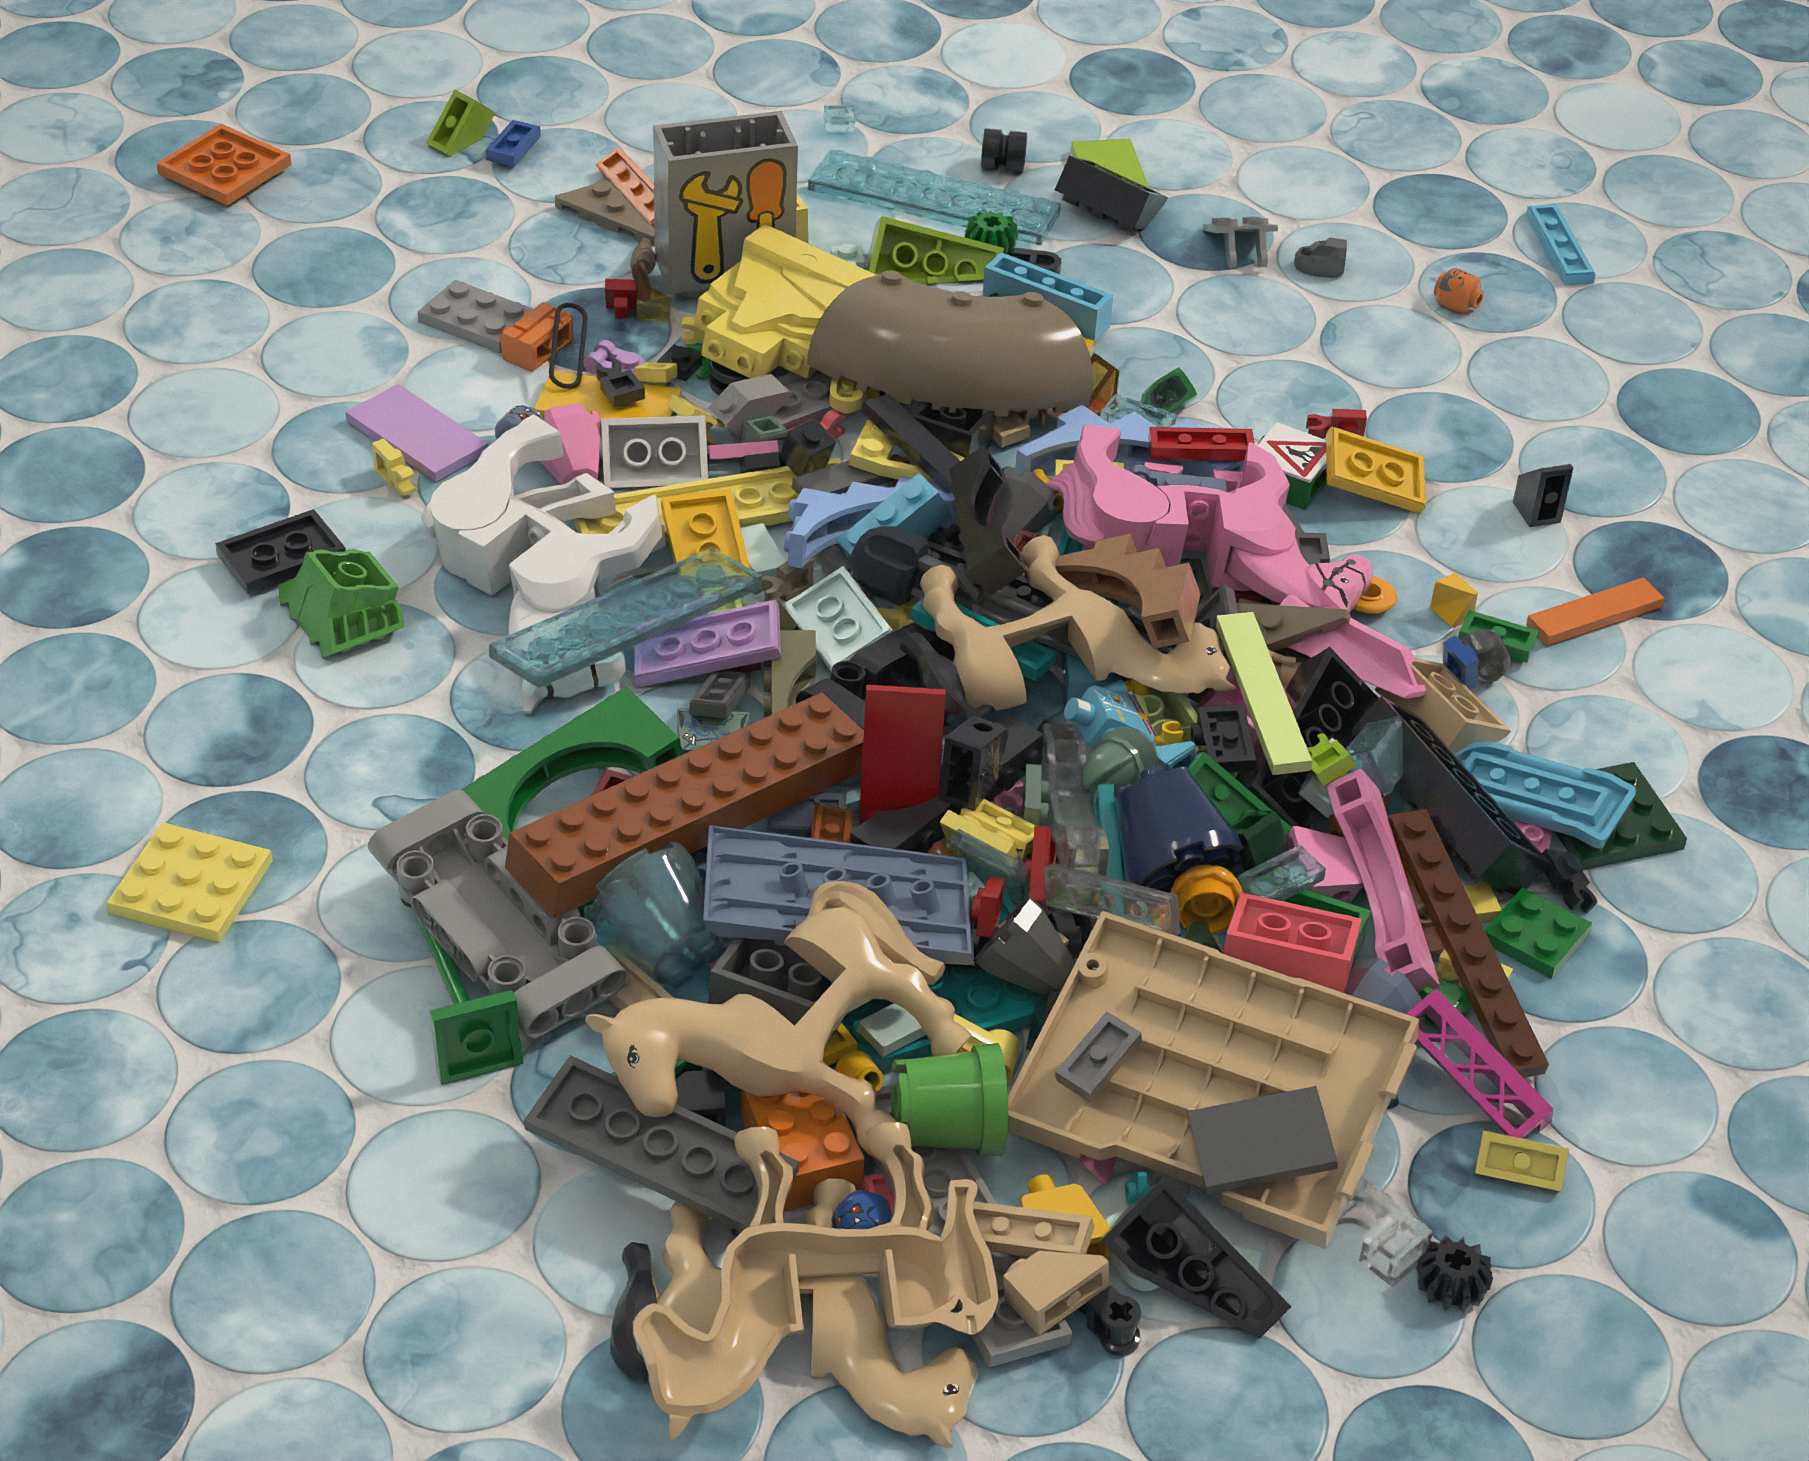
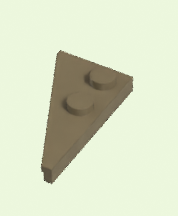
(607, 208)
(1286, 624)

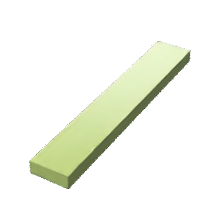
(1263, 694)

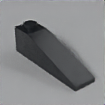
(1183, 1253)

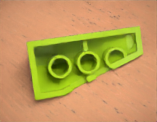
(927, 254)

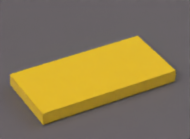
(590, 396)

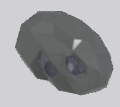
(1322, 258)

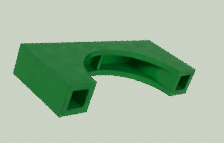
(610, 734)

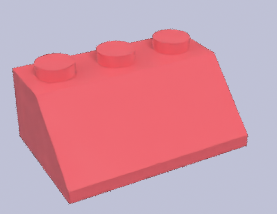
(1293, 940)

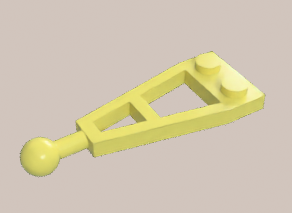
(873, 455)

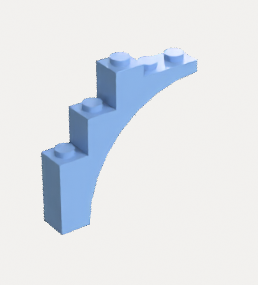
(1132, 446)
(825, 516)

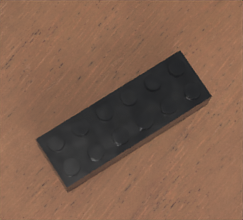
(1324, 700)
(1460, 806)

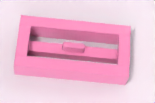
(738, 450)

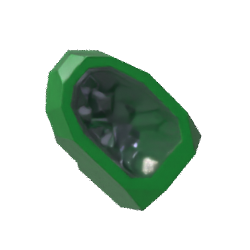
(1170, 391)

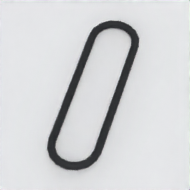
(554, 345)

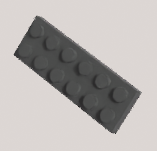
(670, 1154)

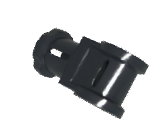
(1114, 1321)

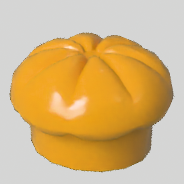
(1207, 896)

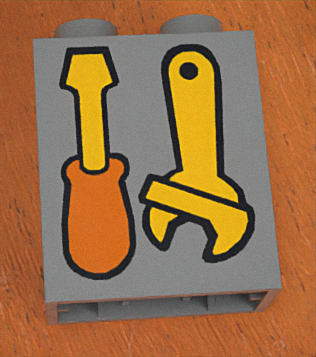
(717, 188)

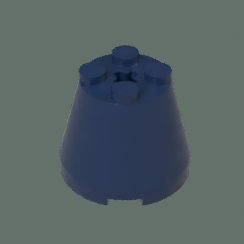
(1170, 827)

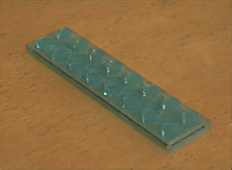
(929, 194)
(624, 617)

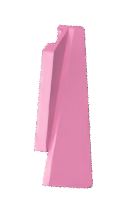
(1366, 652)

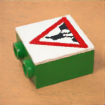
(1301, 459)

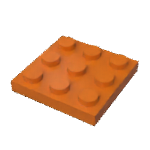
(224, 164)

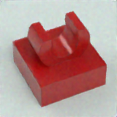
(621, 296)

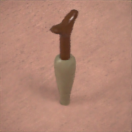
(642, 263)

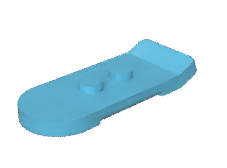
(1549, 793)

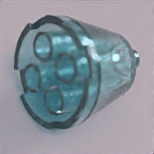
(655, 914)

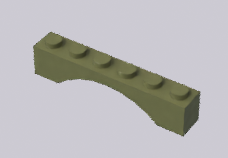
(791, 672)

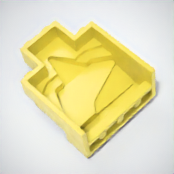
(771, 303)

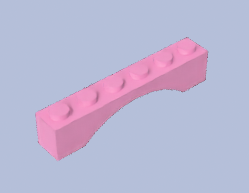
(1371, 840)

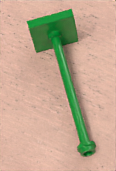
(474, 1033)

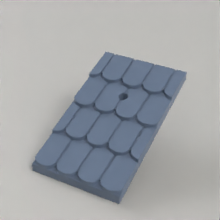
(765, 885)

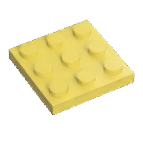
(190, 882)

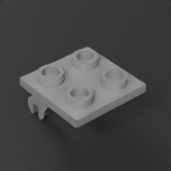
(1230, 226)

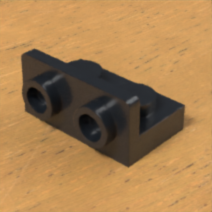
(1225, 737)

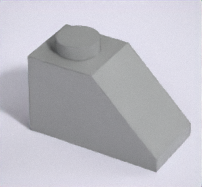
(749, 401)

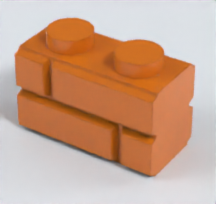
(531, 337)

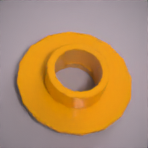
(1380, 597)

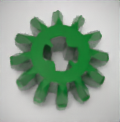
(993, 230)

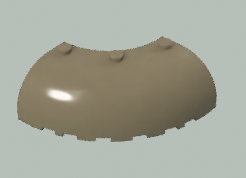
(953, 347)

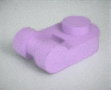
(605, 352)

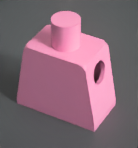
(1342, 875)

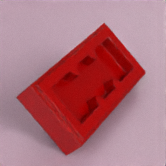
(1042, 855)

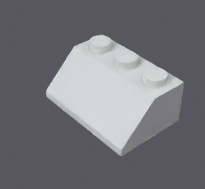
(653, 451)

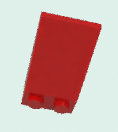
(900, 748)

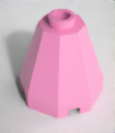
(579, 439)

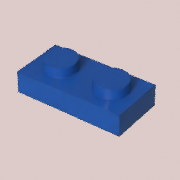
(513, 143)

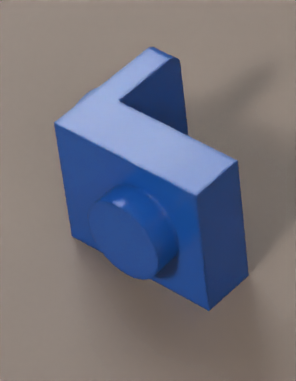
(1461, 661)

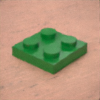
(1537, 932)

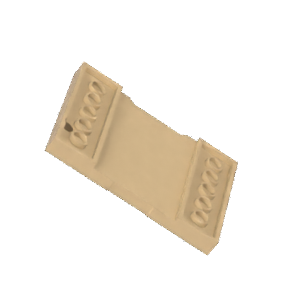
(1210, 1039)

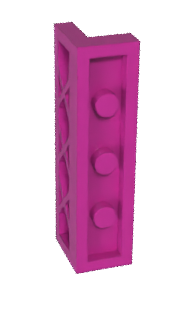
(1484, 1060)

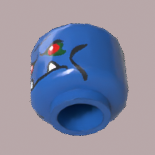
(862, 1211)

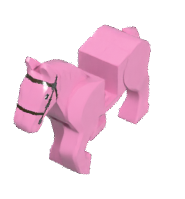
(1241, 530)

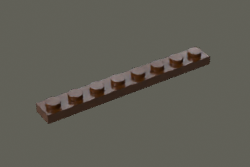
(1467, 943)

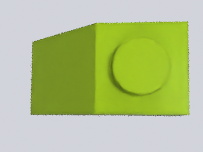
(460, 124)

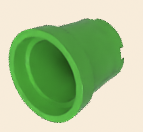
(954, 1100)

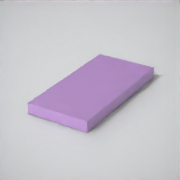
(418, 430)
(710, 644)

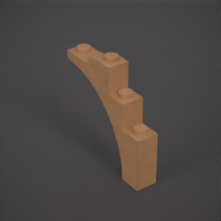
(1119, 572)

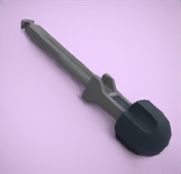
(892, 563)

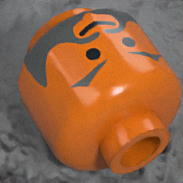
(1458, 291)

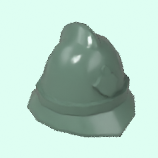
(1119, 759)

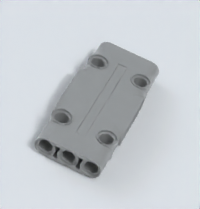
(456, 878)

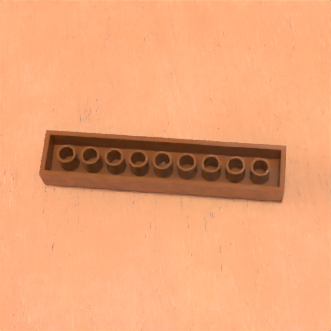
(717, 785)

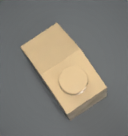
(1053, 1285)

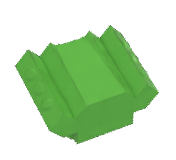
(342, 599)

